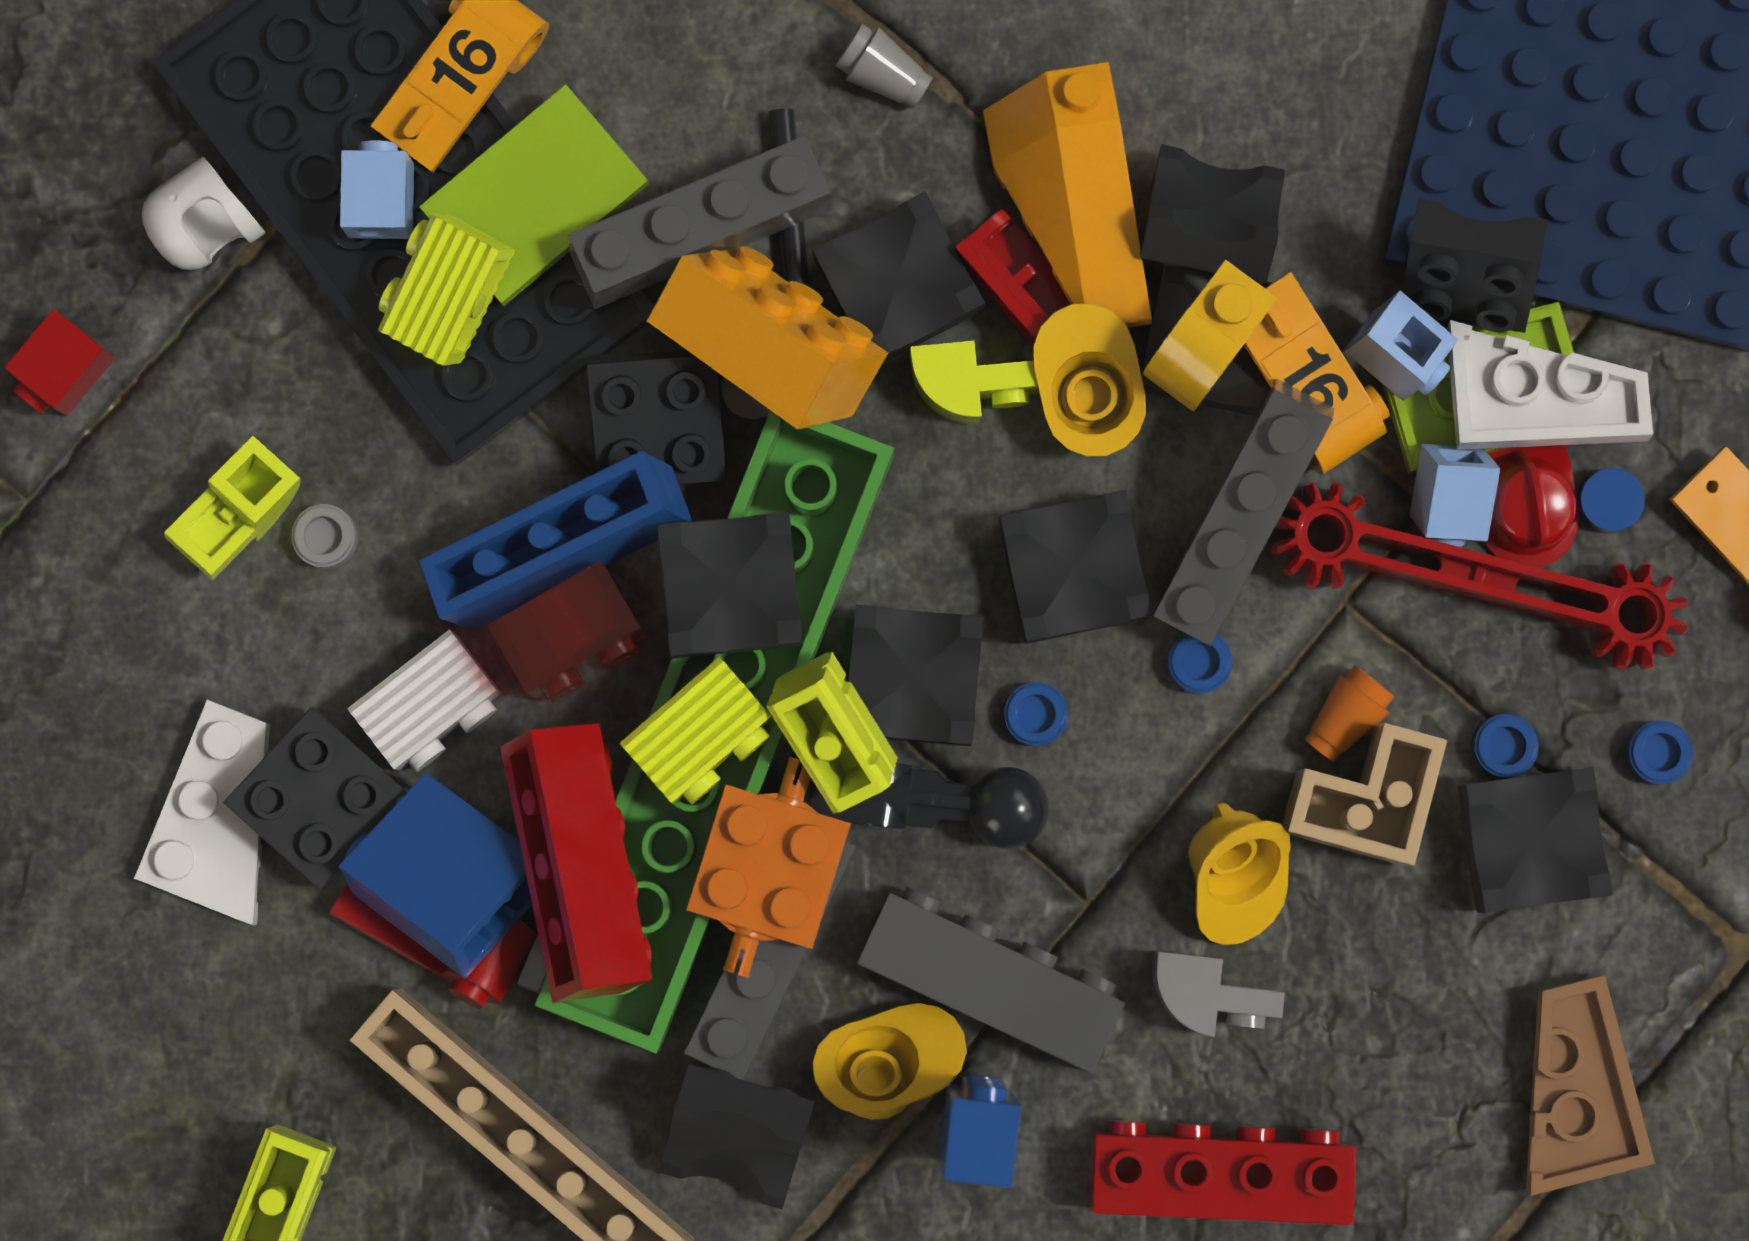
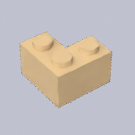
(1380, 813)

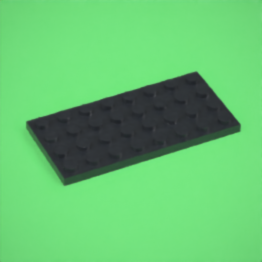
(280, 100)

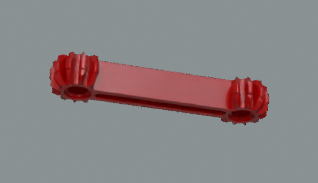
(1483, 577)

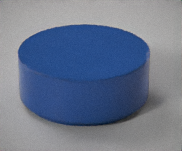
(1610, 500)
(1198, 666)
(1035, 714)
(1504, 746)
(1658, 752)

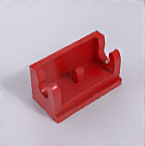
(1012, 274)

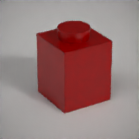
(57, 365)

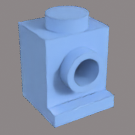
(1402, 347)

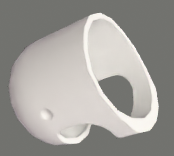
(196, 217)

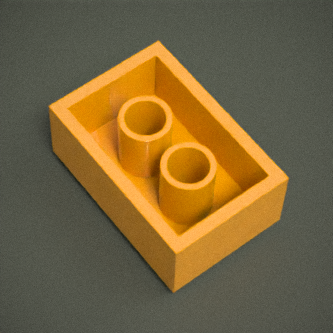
(768, 335)

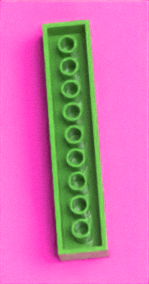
(830, 489)

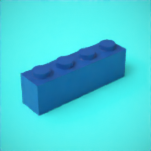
(554, 540)
(979, 1132)

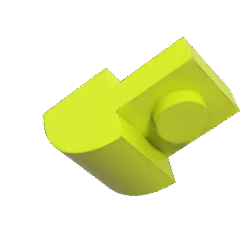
(955, 384)
(235, 509)

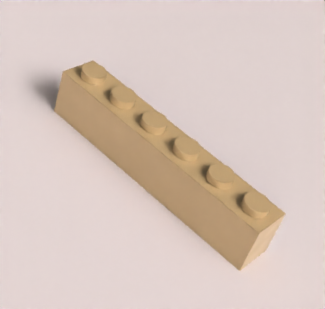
(509, 1126)

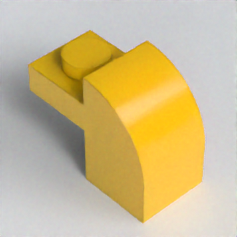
(1209, 335)

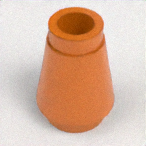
(1349, 713)

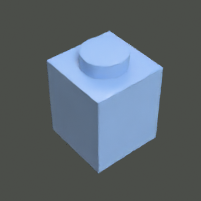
(377, 191)
(1454, 494)

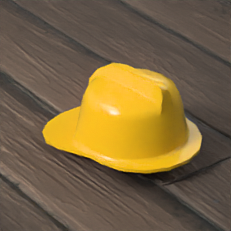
(1089, 379)
(1238, 874)
(889, 1060)

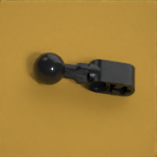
(1002, 807)

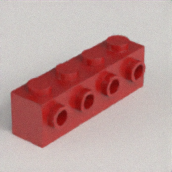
(576, 862)
(1223, 1176)

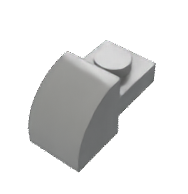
(1194, 994)

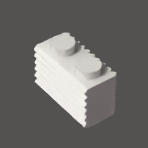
(426, 703)

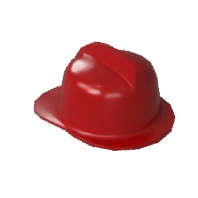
(1533, 505)

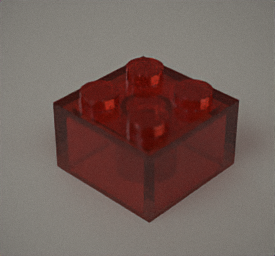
(569, 633)

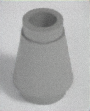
(883, 67)

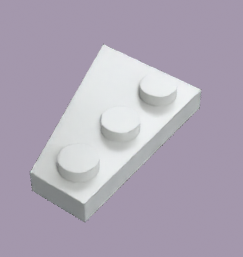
(1537, 397)
(198, 842)

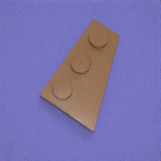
(1582, 1091)

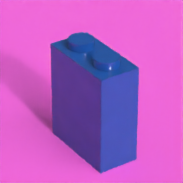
(441, 875)

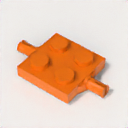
(768, 867)

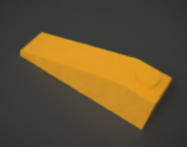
(1068, 174)

